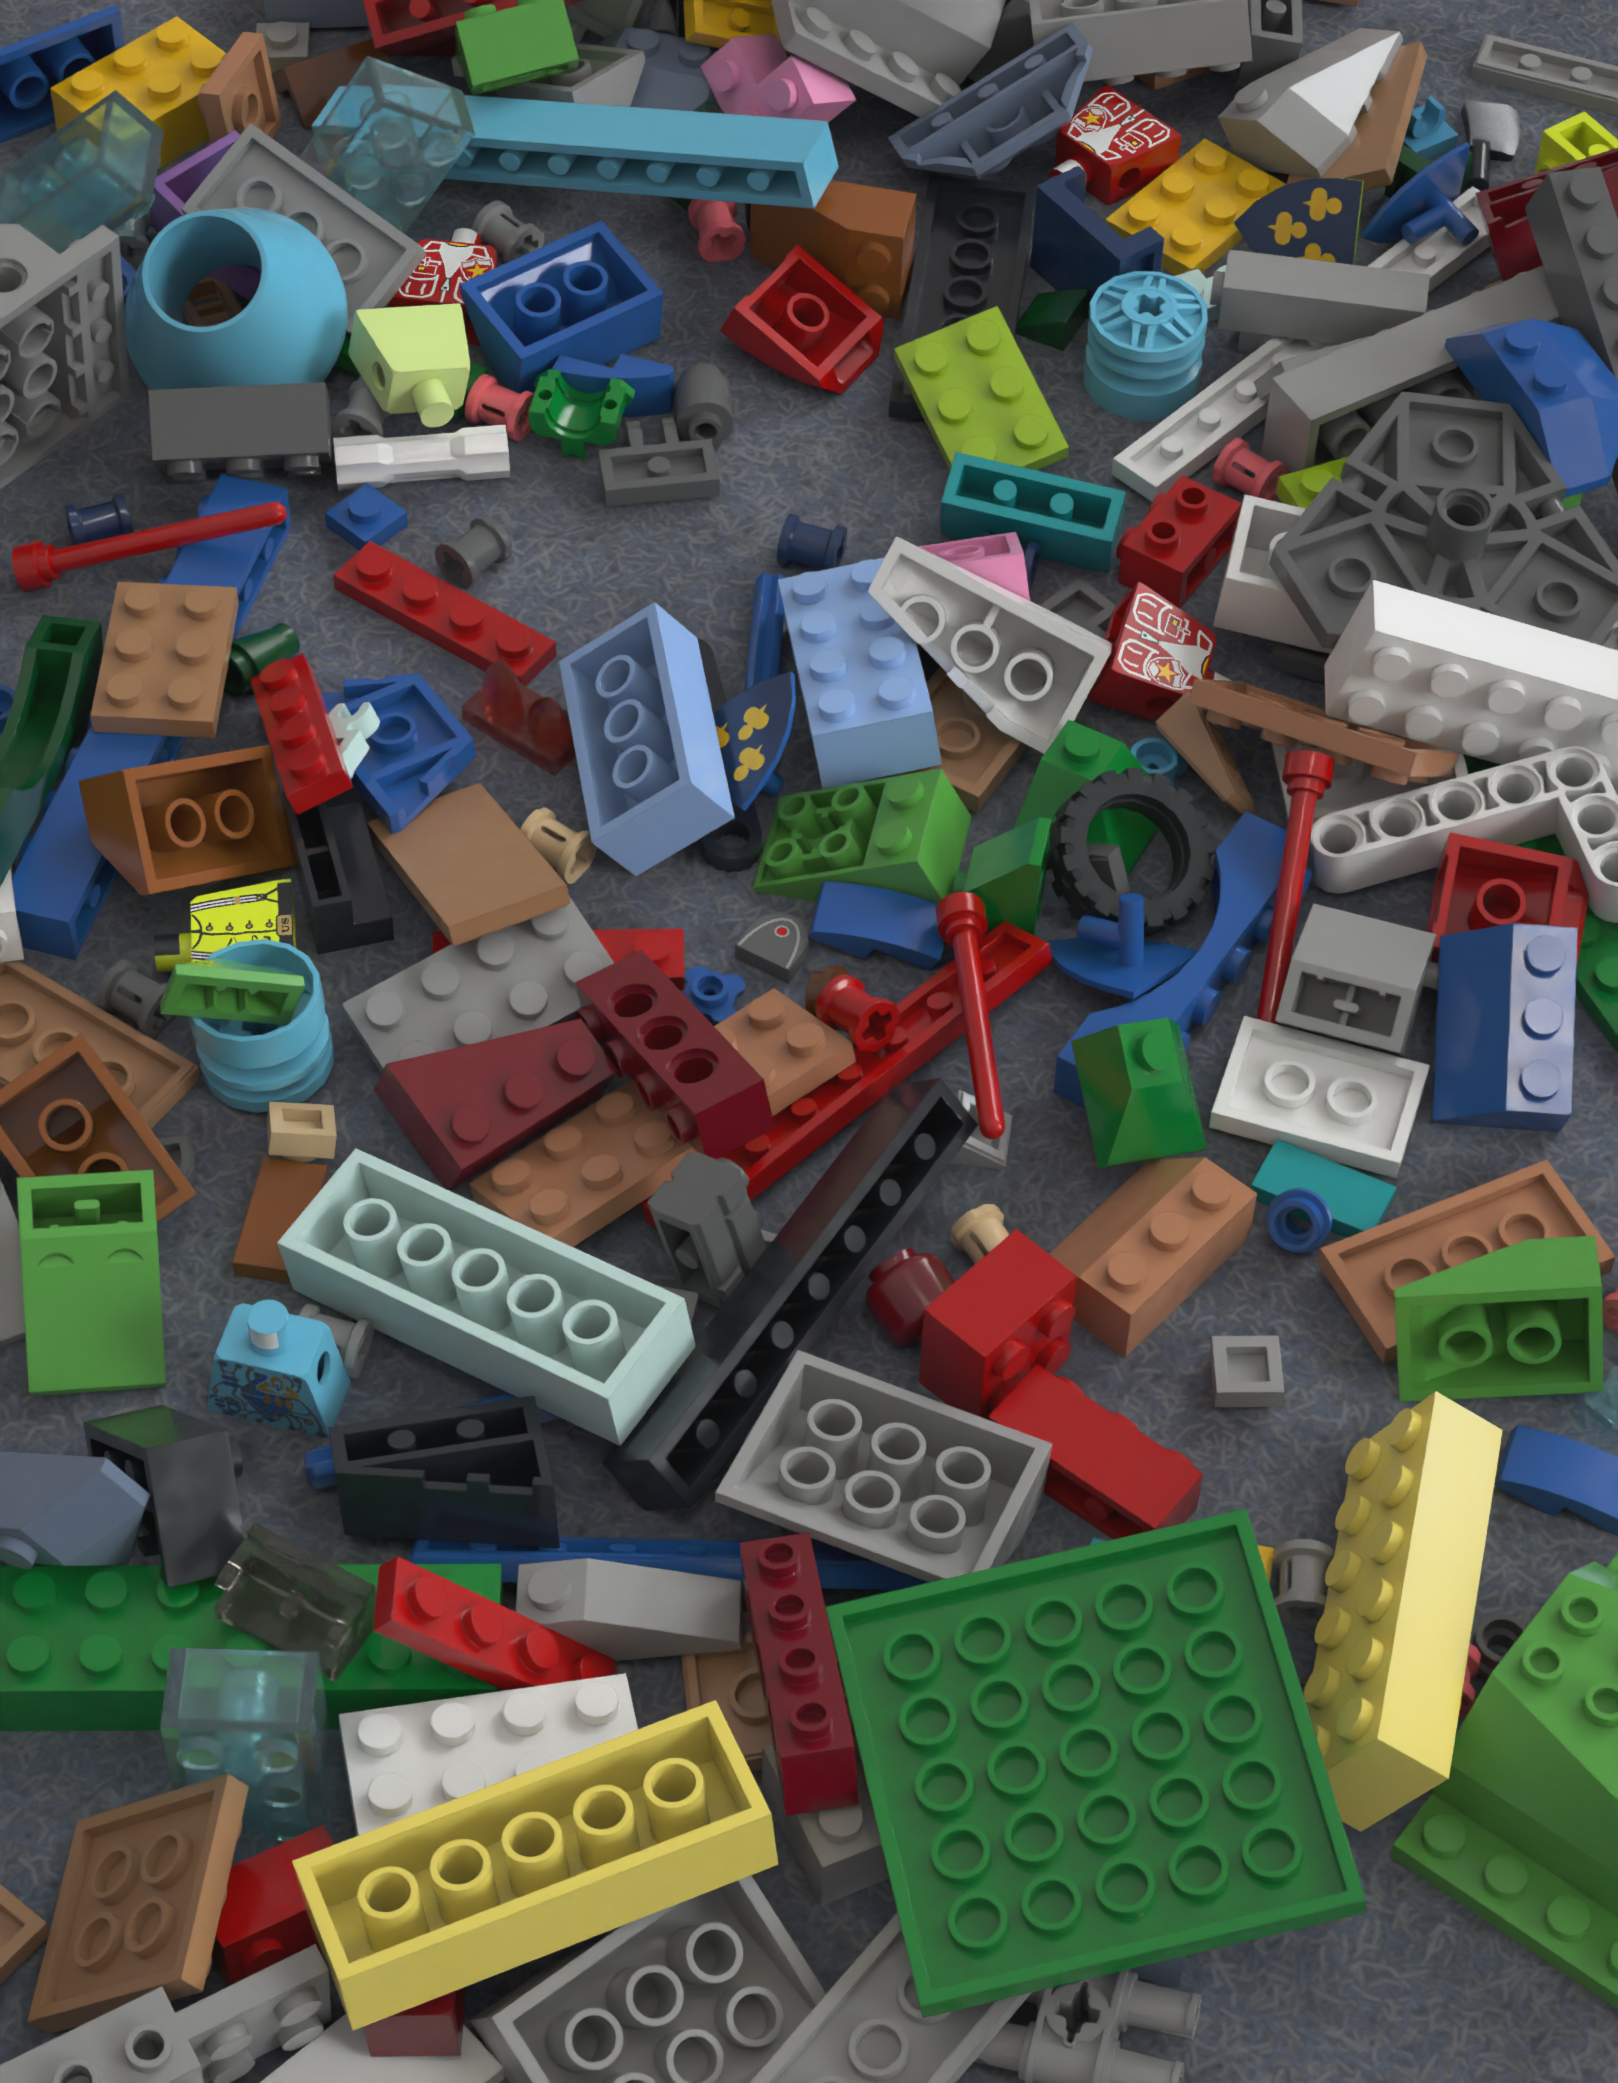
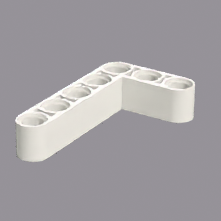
(1552, 794)

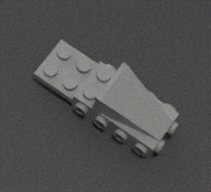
(195, 2045)

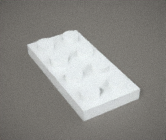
(446, 1748)

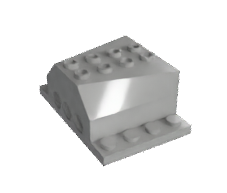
(893, 48)
(57, 342)

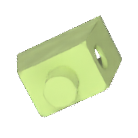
(413, 359)

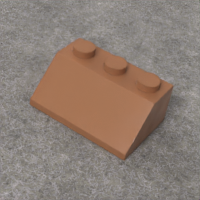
(1154, 1246)

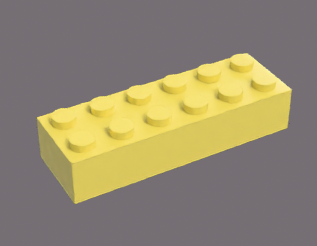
(1401, 1606)
(535, 1863)

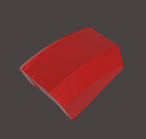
(807, 325)
(1503, 884)

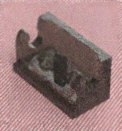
(295, 1600)

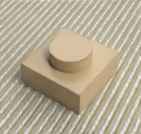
(301, 1131)

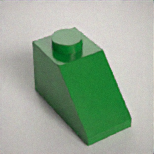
(1010, 875)

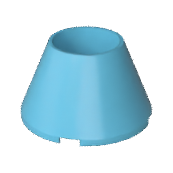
(281, 337)

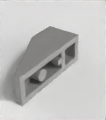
(633, 1608)

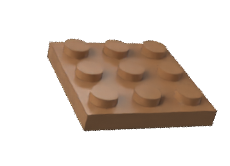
(139, 1903)

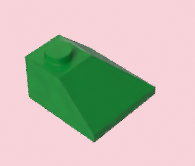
(1068, 764)
(1138, 1092)

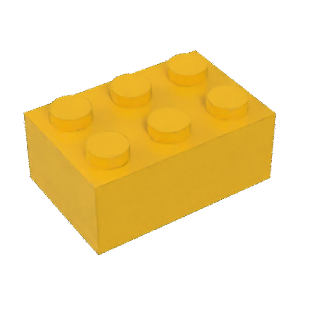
(155, 74)

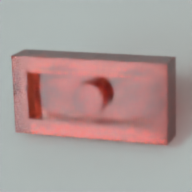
(521, 719)

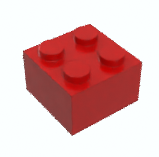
(997, 1326)

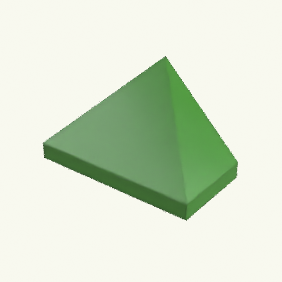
(232, 992)

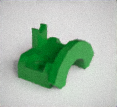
(576, 415)

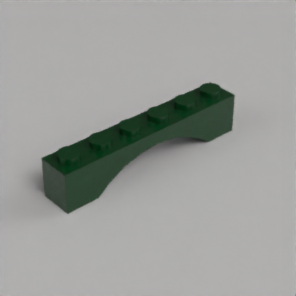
(44, 721)

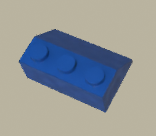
(45, 60)
(564, 299)
(1505, 1027)

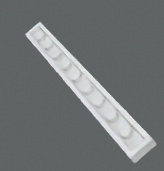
(1232, 403)

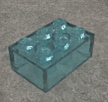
(391, 140)
(85, 175)
(258, 1721)

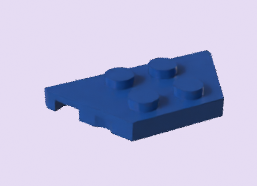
(412, 750)

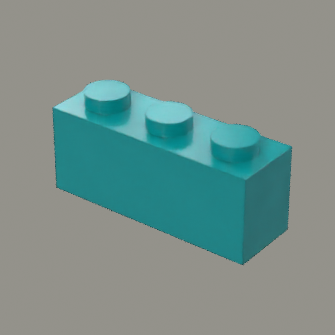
(1068, 516)

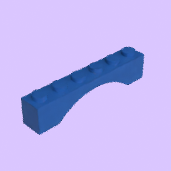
(1244, 904)

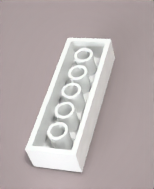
(1472, 680)

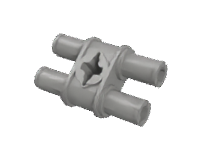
(1113, 2003)

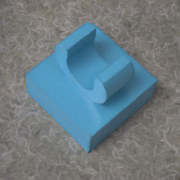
(1429, 132)

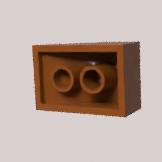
(854, 233)
(77, 1120)

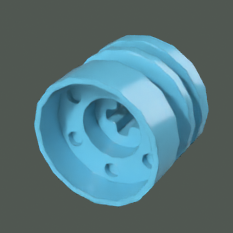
(1144, 345)
(263, 1061)

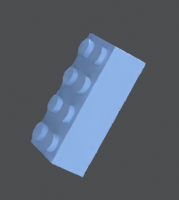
(857, 678)
(645, 740)

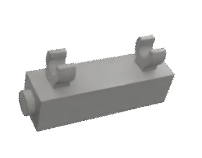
(1312, 299)

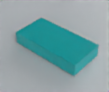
(1353, 1197)

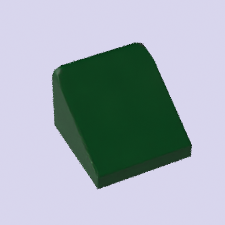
(1054, 317)

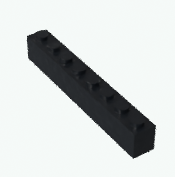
(791, 1295)

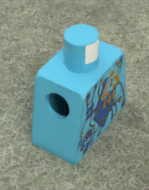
(278, 1370)

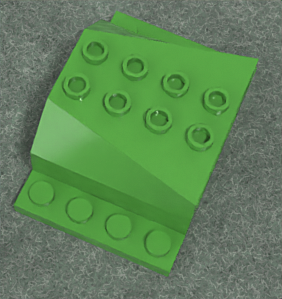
(1534, 1790)

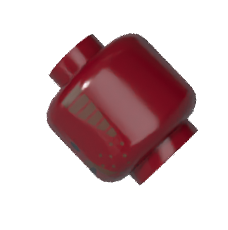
(901, 1292)

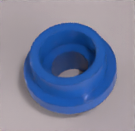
(1283, 1229)

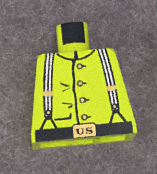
(230, 918)

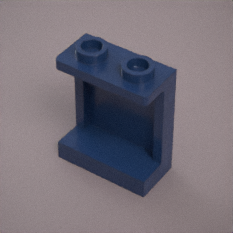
(1077, 247)

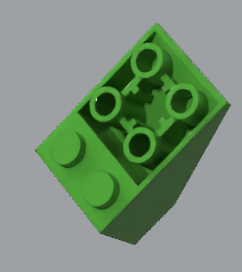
(514, 44)
(876, 833)
(91, 1282)

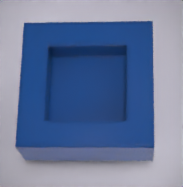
(366, 517)

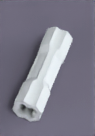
(465, 454)

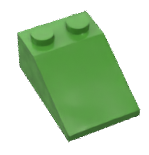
(1504, 1324)

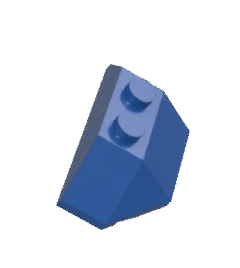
(1555, 389)

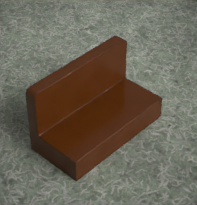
(317, 78)

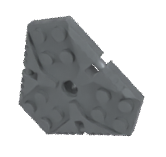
(1448, 510)

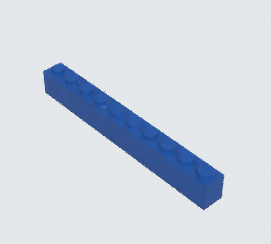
(59, 870)

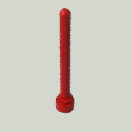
(39, 565)
(1306, 778)
(962, 925)

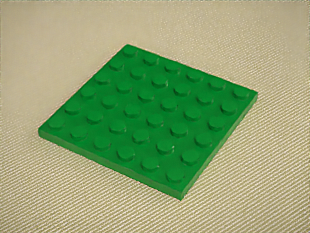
(1091, 1763)

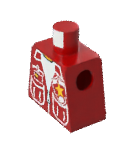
(1115, 146)
(443, 270)
(1152, 655)

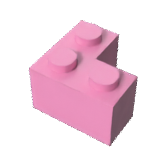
(759, 80)

